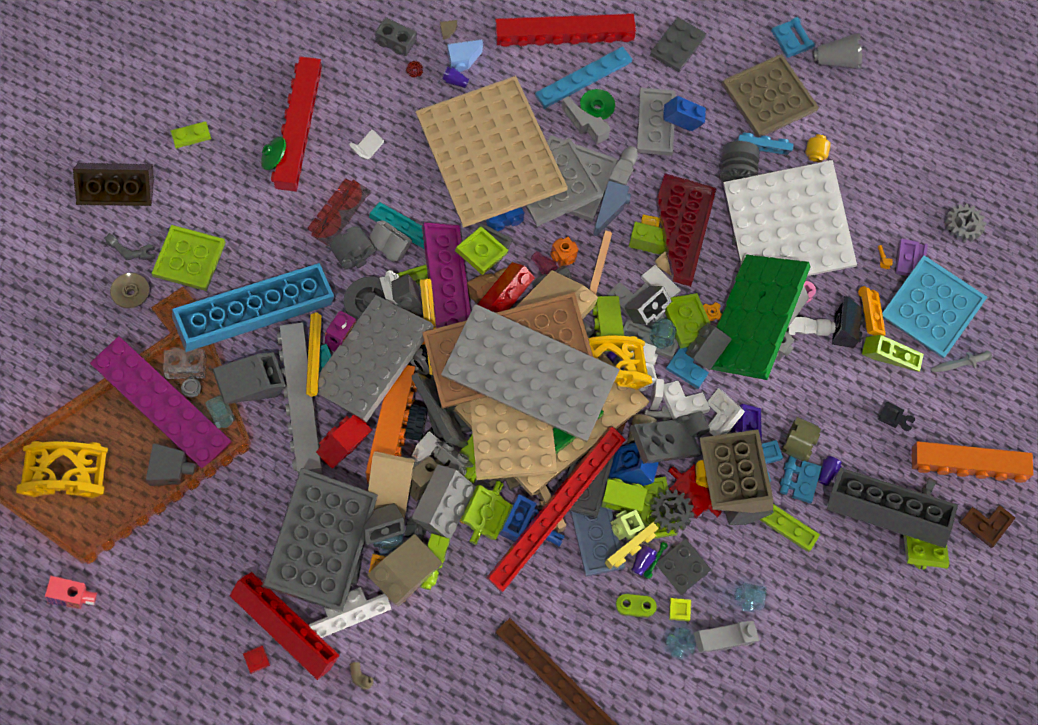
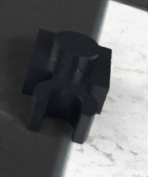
(893, 415)

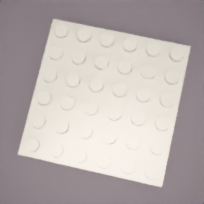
(792, 217)

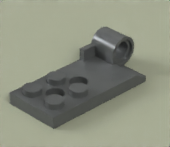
(680, 434)

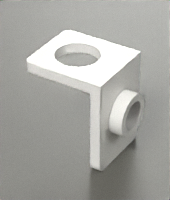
(368, 145)

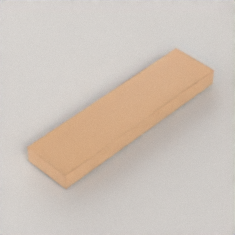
(600, 262)

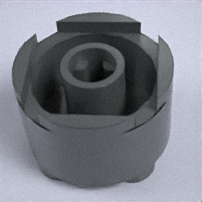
(352, 248)

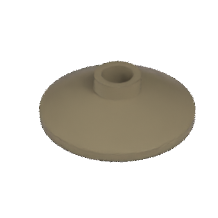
(124, 284)

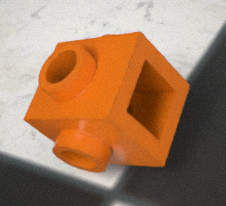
(564, 251)

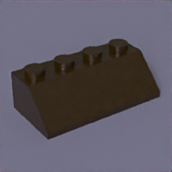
(113, 184)

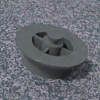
(361, 294)

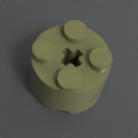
(800, 439)

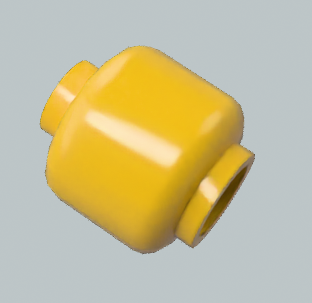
(817, 148)

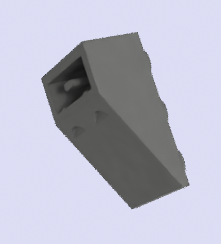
(250, 379)

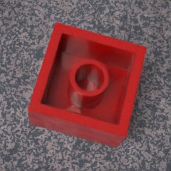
(343, 440)

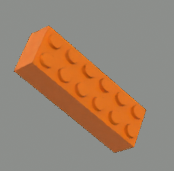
(394, 417)

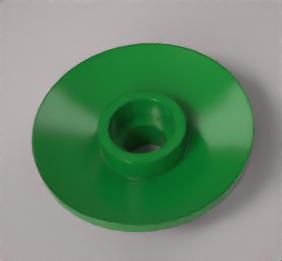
(598, 98)
(273, 153)

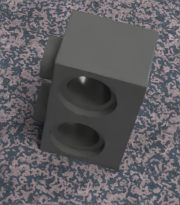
(399, 39)

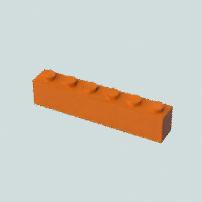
(972, 461)

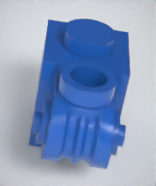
(506, 219)

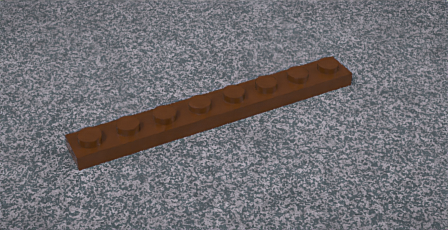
(552, 675)

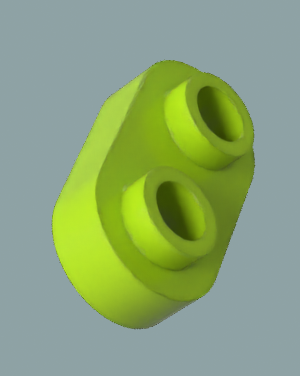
(636, 605)

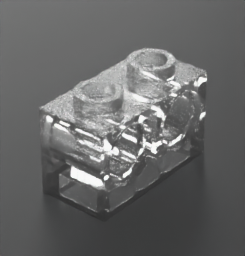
(184, 368)

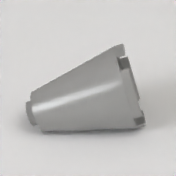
(841, 52)

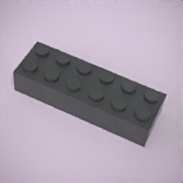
(892, 507)

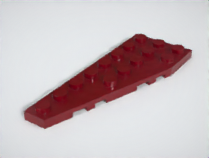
(684, 216)

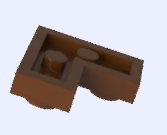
(987, 529)

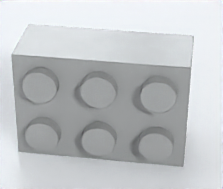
(443, 502)

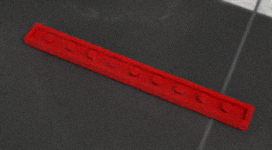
(555, 509)

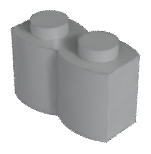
(389, 241)

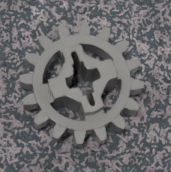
(956, 222)

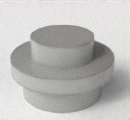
(191, 388)

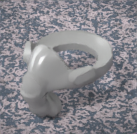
(421, 360)

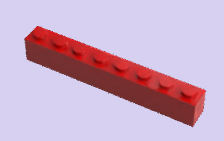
(565, 29)
(297, 123)

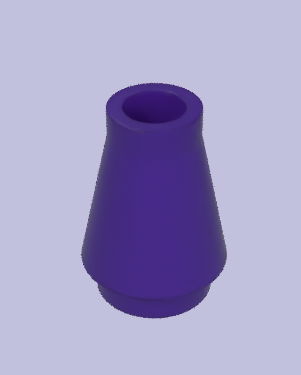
(455, 78)
(829, 469)
(643, 560)

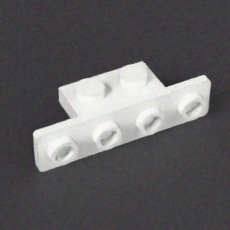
(354, 611)

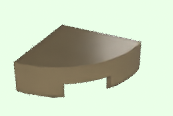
(448, 28)

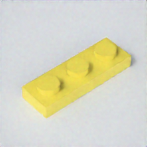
(632, 546)

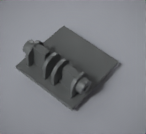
(683, 566)

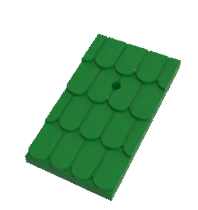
(759, 312)

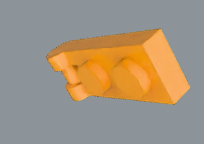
(872, 311)

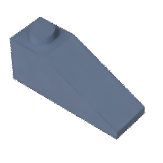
(612, 205)

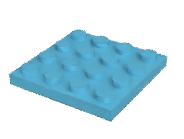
(933, 306)

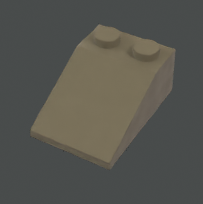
(405, 570)

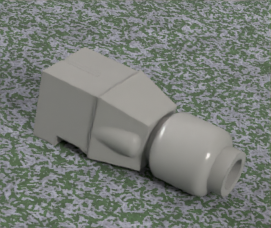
(623, 168)

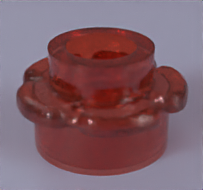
(414, 65)

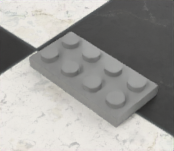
(654, 133)

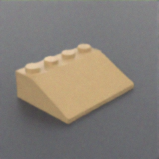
(558, 285)

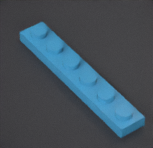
(583, 77)

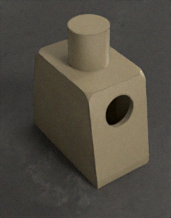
(421, 476)

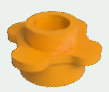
(714, 307)

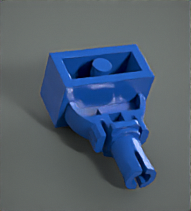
(520, 516)

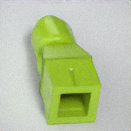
(439, 547)

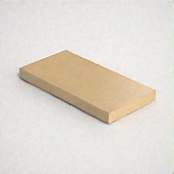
(391, 480)

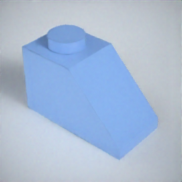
(464, 54)

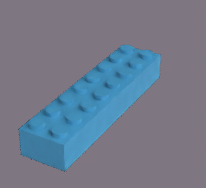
(252, 307)

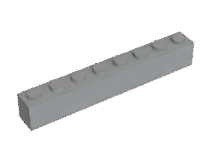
(300, 405)

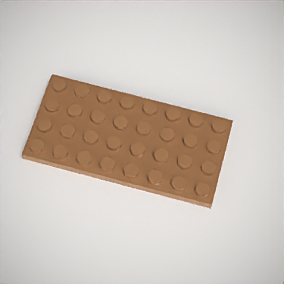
(552, 317)

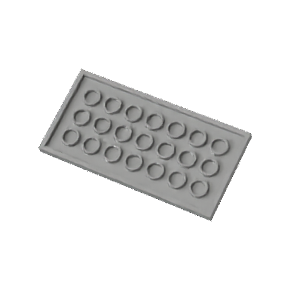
(530, 372)

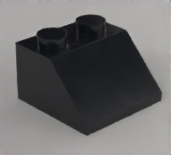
(847, 323)

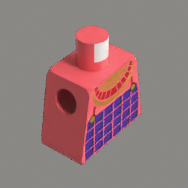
(59, 593)

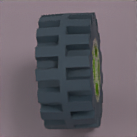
(416, 422)

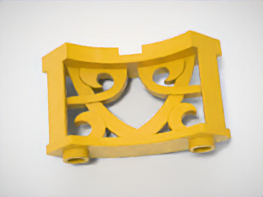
(622, 346)
(34, 485)

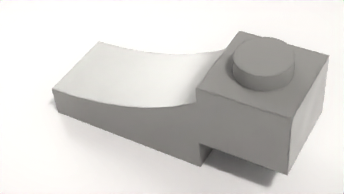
(585, 122)
(726, 637)

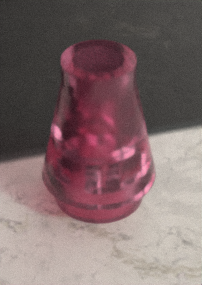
(543, 263)

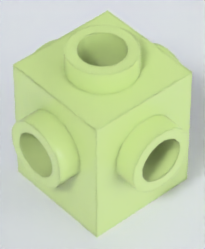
(627, 525)

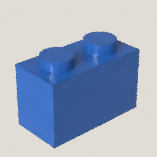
(684, 113)

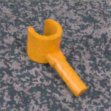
(885, 263)

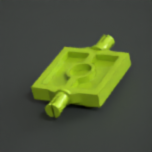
(486, 512)

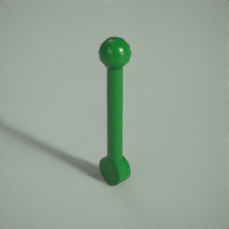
(648, 573)

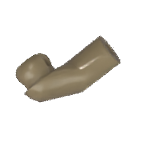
(360, 679)

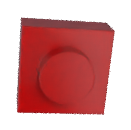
(256, 659)

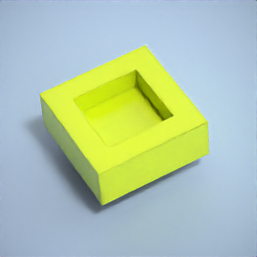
(679, 609)

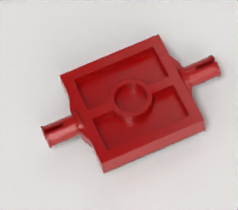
(698, 494)

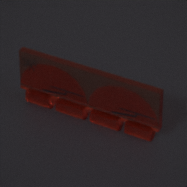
(343, 208)

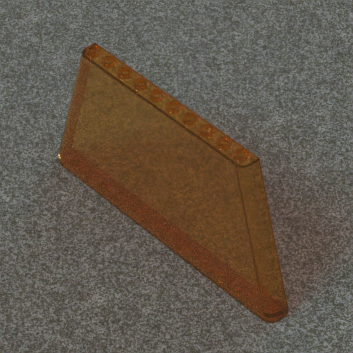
(106, 417)

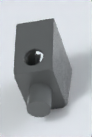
(168, 466)

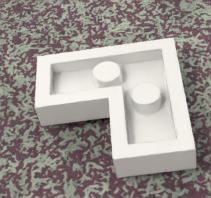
(679, 404)
(727, 413)

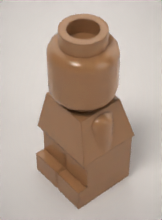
(480, 285)

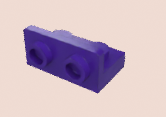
(749, 420)

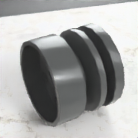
(739, 160)

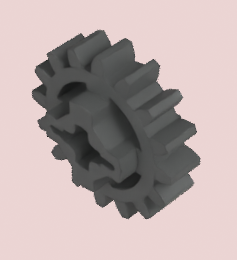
(678, 515)

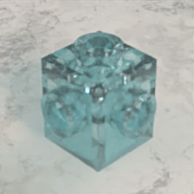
(675, 648)

